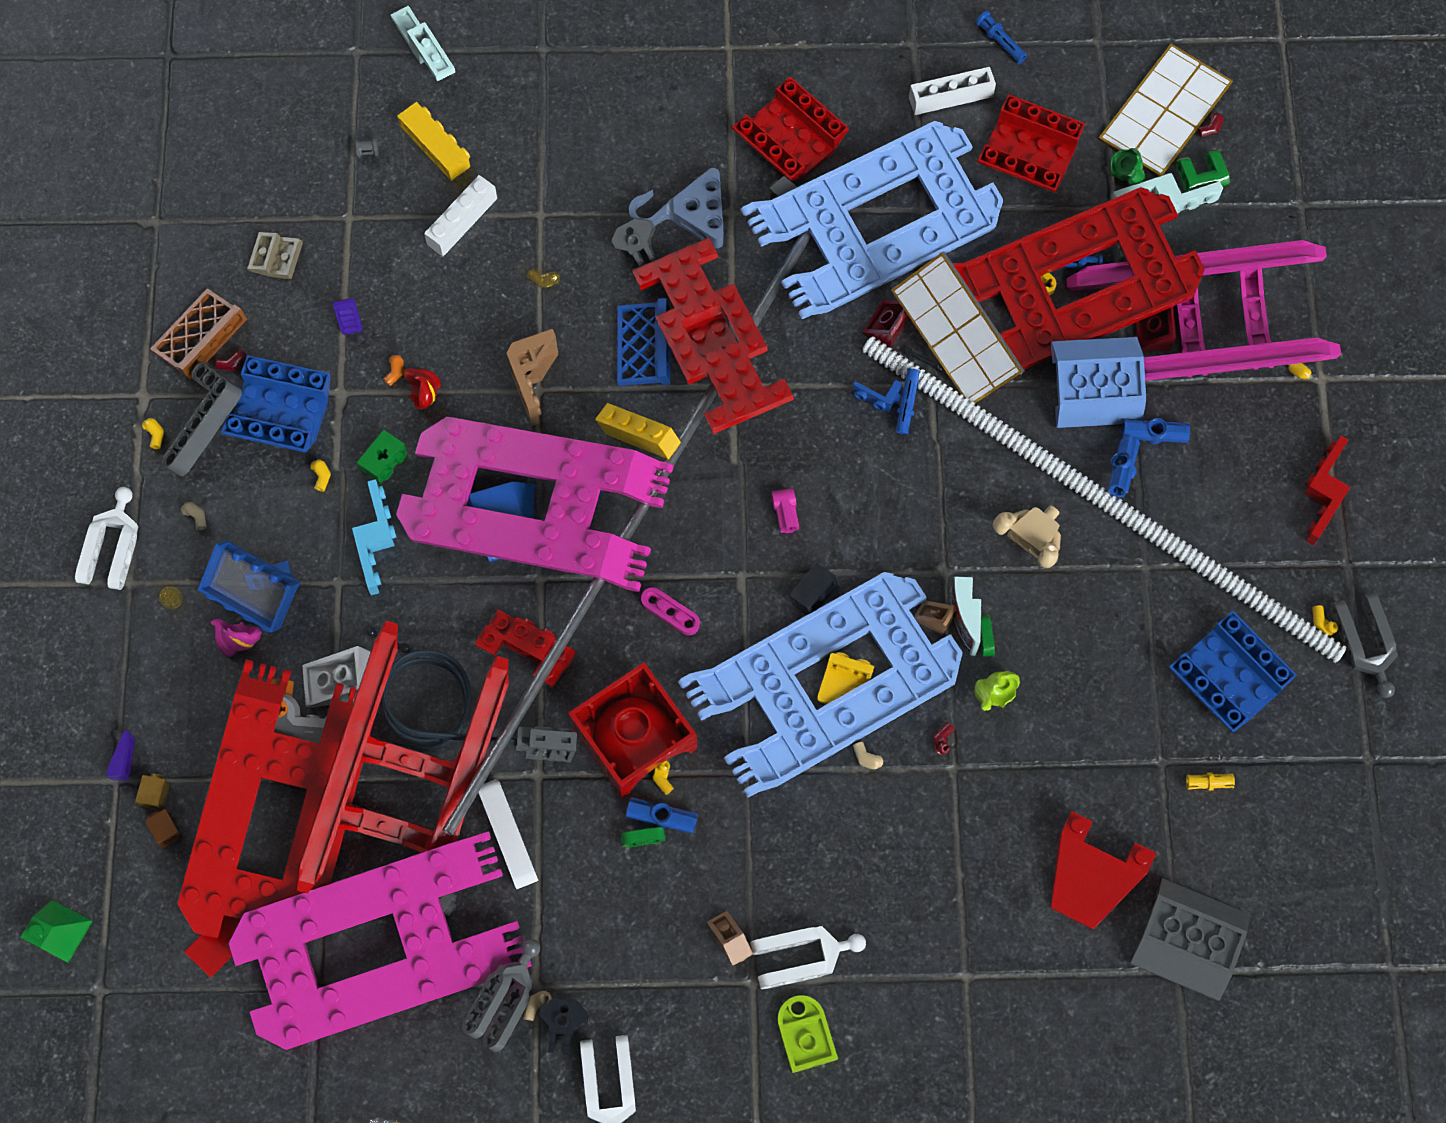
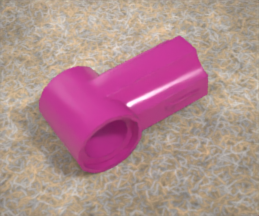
(784, 504)

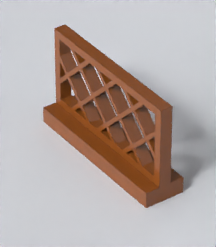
(209, 341)

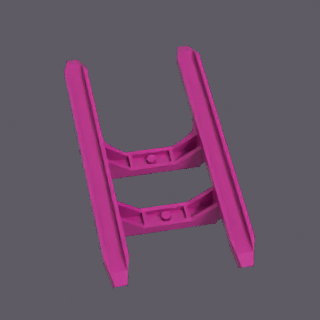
(1260, 350)

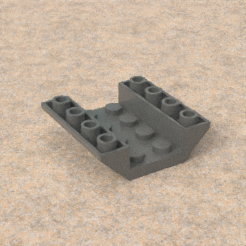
(1191, 940)

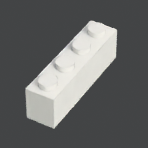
(952, 90)
(460, 215)

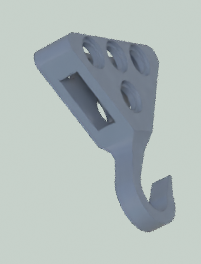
(693, 196)

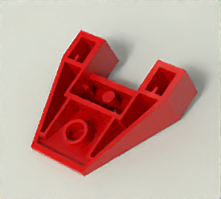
(1089, 880)

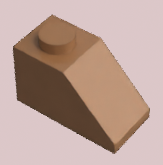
(730, 938)

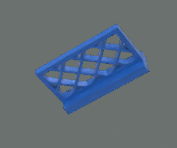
(661, 347)

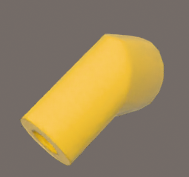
(1321, 623)

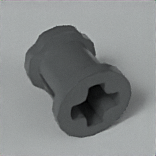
(367, 147)

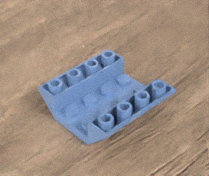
(1099, 381)

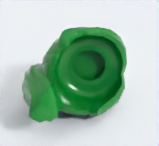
(1128, 166)

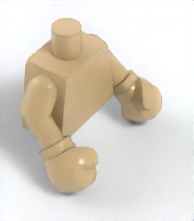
(1033, 531)

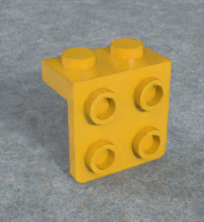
(843, 676)

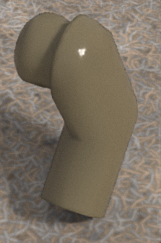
(197, 512)

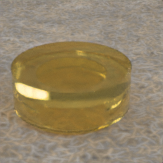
(170, 597)

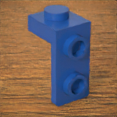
(879, 401)

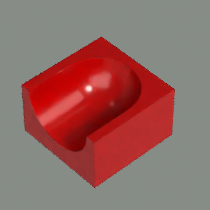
(632, 728)

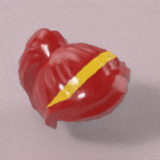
(423, 385)

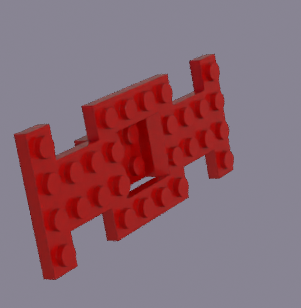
(704, 340)

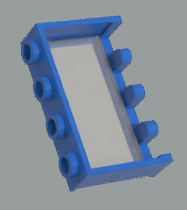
(248, 586)

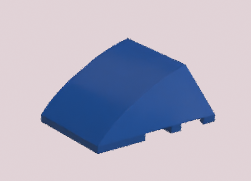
(508, 498)

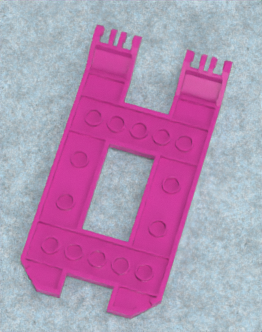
(564, 537)
(433, 962)

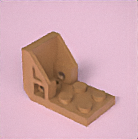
(533, 355)

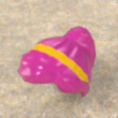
(234, 637)

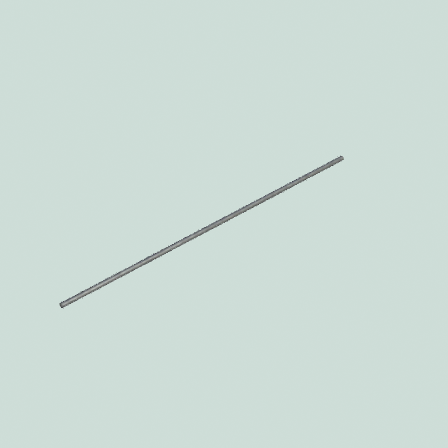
(595, 585)

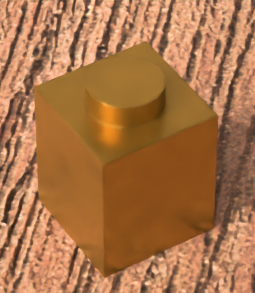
(152, 792)

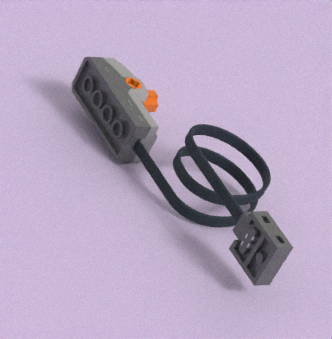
(538, 742)

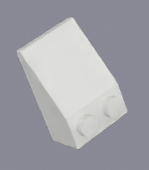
(321, 676)

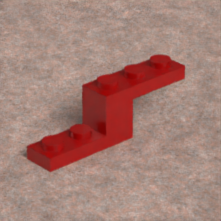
(1326, 490)

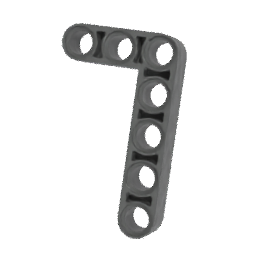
(204, 421)

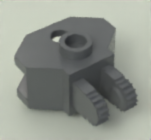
(637, 241)

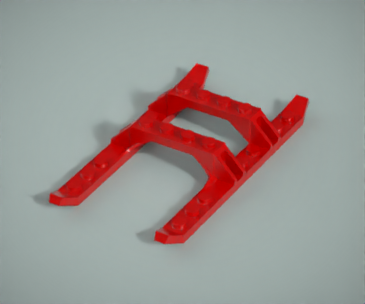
(359, 746)

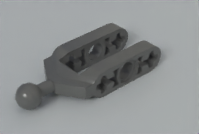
(1382, 635)
(521, 987)

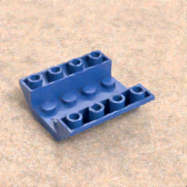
(279, 404)
(1233, 672)

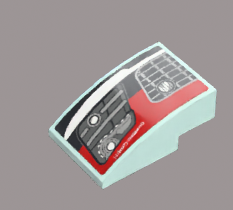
(967, 614)

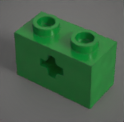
(382, 447)

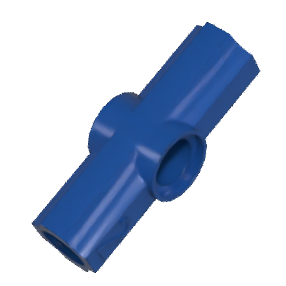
(1168, 430)
(1123, 466)
(647, 811)

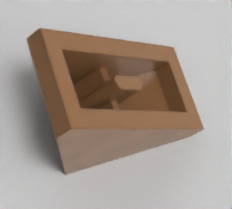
(935, 616)

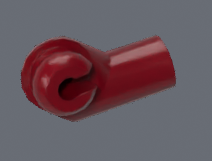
(1214, 126)
(233, 362)

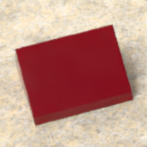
(887, 322)
(1156, 331)

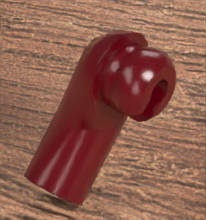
(940, 738)

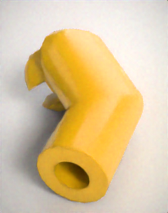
(1299, 370)
(155, 430)
(323, 474)
(660, 777)

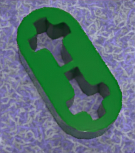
(986, 637)
(643, 837)

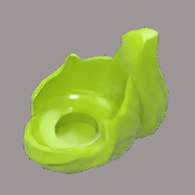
(996, 689)

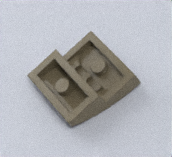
(275, 255)

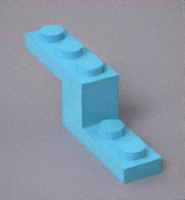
(374, 537)

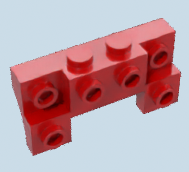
(526, 640)

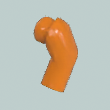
(397, 370)

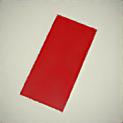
(213, 952)

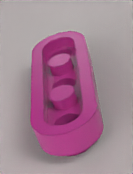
(665, 603)

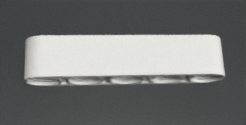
(507, 834)

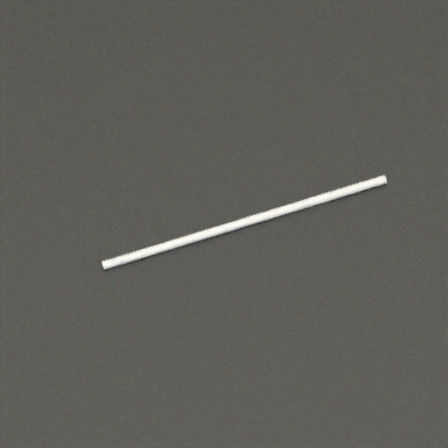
(1108, 502)

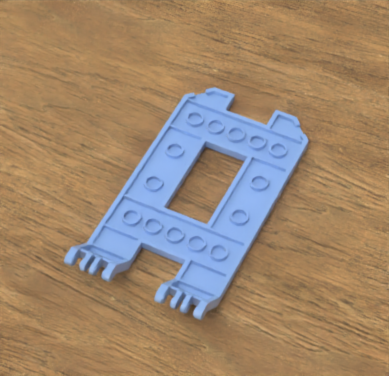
(859, 267)
(808, 734)

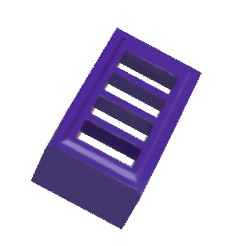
(348, 316)
(121, 761)

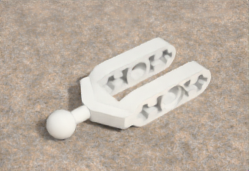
(94, 539)
(829, 946)
(616, 1114)

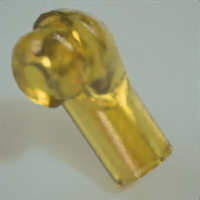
(543, 280)

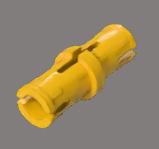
(1210, 781)

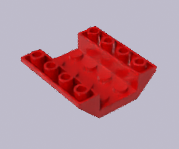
(793, 131)
(1032, 143)

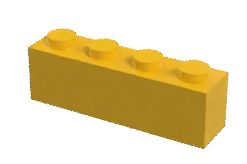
(434, 141)
(638, 431)

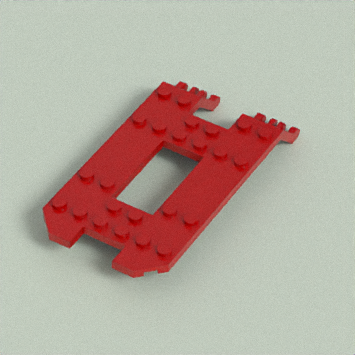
(1017, 270)
(246, 755)

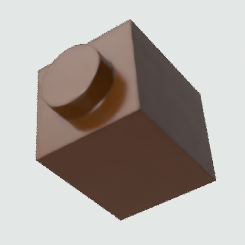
(163, 828)

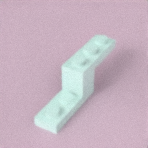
(423, 43)
(1167, 185)

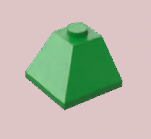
(57, 930)

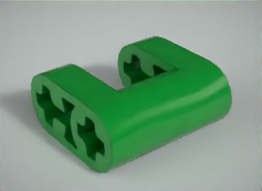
(1216, 173)

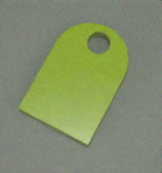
(805, 1035)

